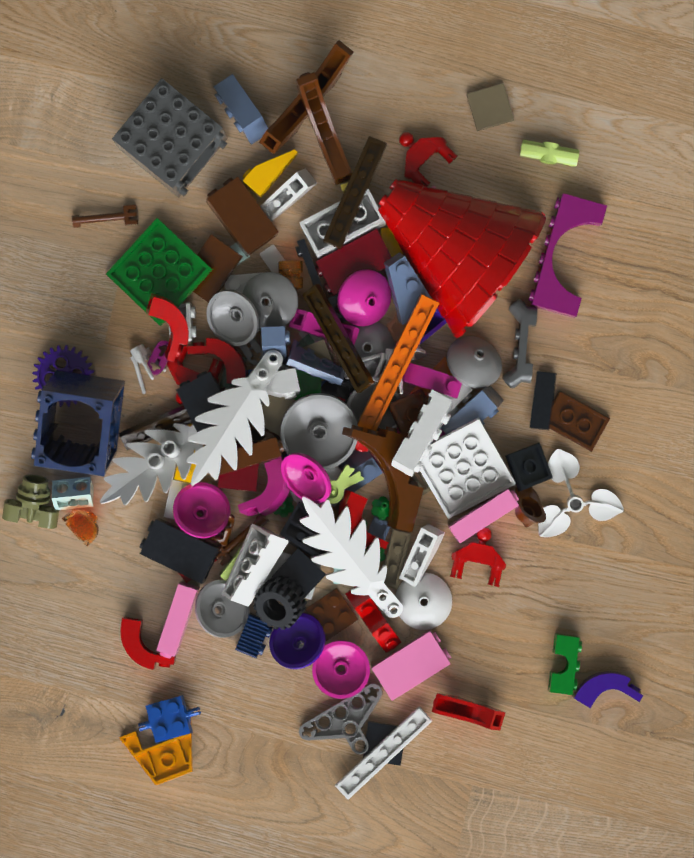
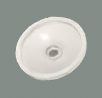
(438, 606)

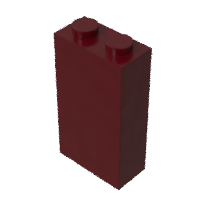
(363, 253)

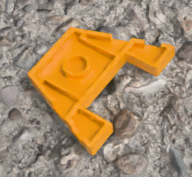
(162, 760)

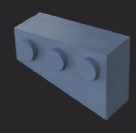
(241, 109)
(404, 286)
(276, 339)
(481, 406)

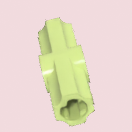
(549, 153)

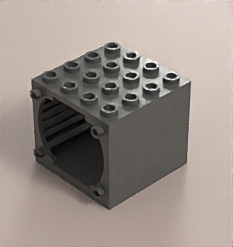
(170, 138)

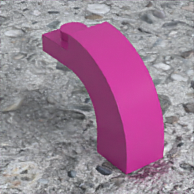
(306, 322)
(432, 380)
(273, 495)

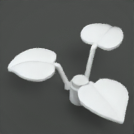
(602, 506)

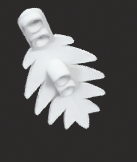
(232, 420)
(158, 461)
(348, 554)

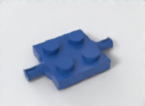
(169, 719)

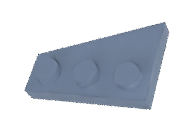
(316, 367)

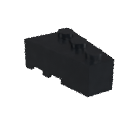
(296, 531)

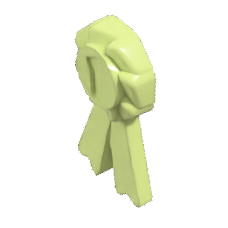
(342, 483)

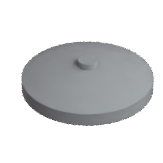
(315, 428)

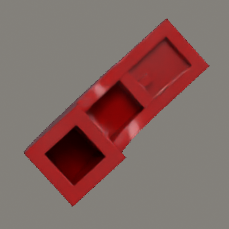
(166, 310)
(232, 359)
(356, 506)
(135, 647)

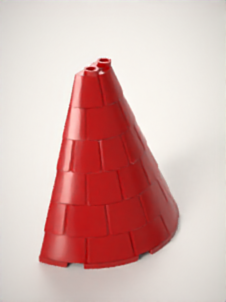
(459, 245)

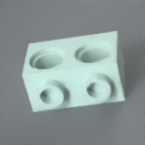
(72, 493)

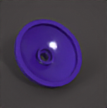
(285, 643)

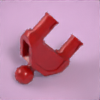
(421, 152)
(183, 374)
(480, 554)

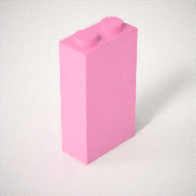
(484, 515)
(177, 619)
(411, 664)

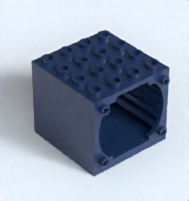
(100, 393)

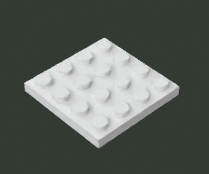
(465, 468)

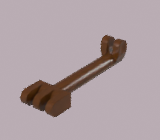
(125, 215)
(225, 551)

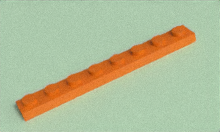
(397, 363)

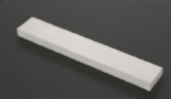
(383, 752)

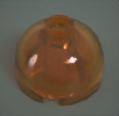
(82, 525)

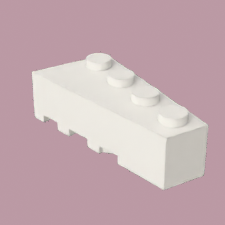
(423, 433)
(253, 564)

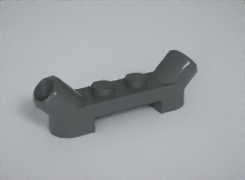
(521, 371)

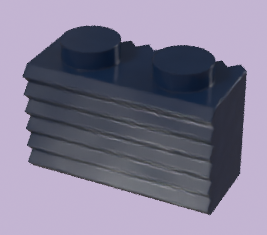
(253, 636)

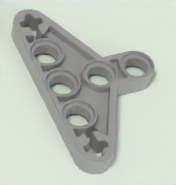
(337, 725)

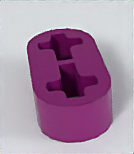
(155, 355)

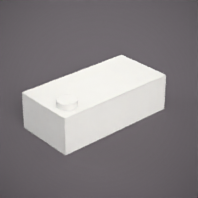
(316, 226)

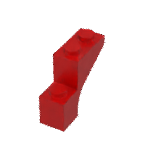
(374, 620)
(468, 711)

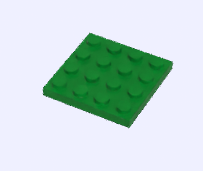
(160, 266)

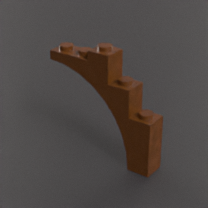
(293, 117)
(320, 120)
(403, 493)

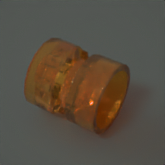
(292, 270)

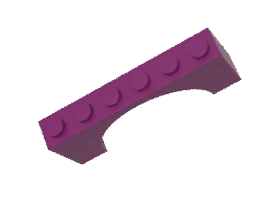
(548, 291)

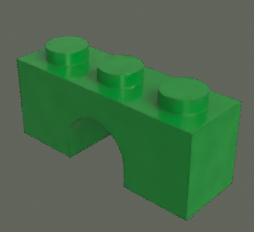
(564, 681)

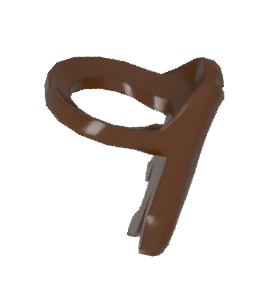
(224, 540)

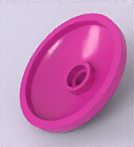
(355, 297)
(306, 477)
(206, 500)
(344, 683)

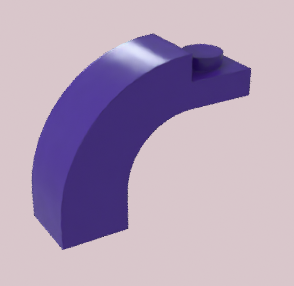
(597, 683)

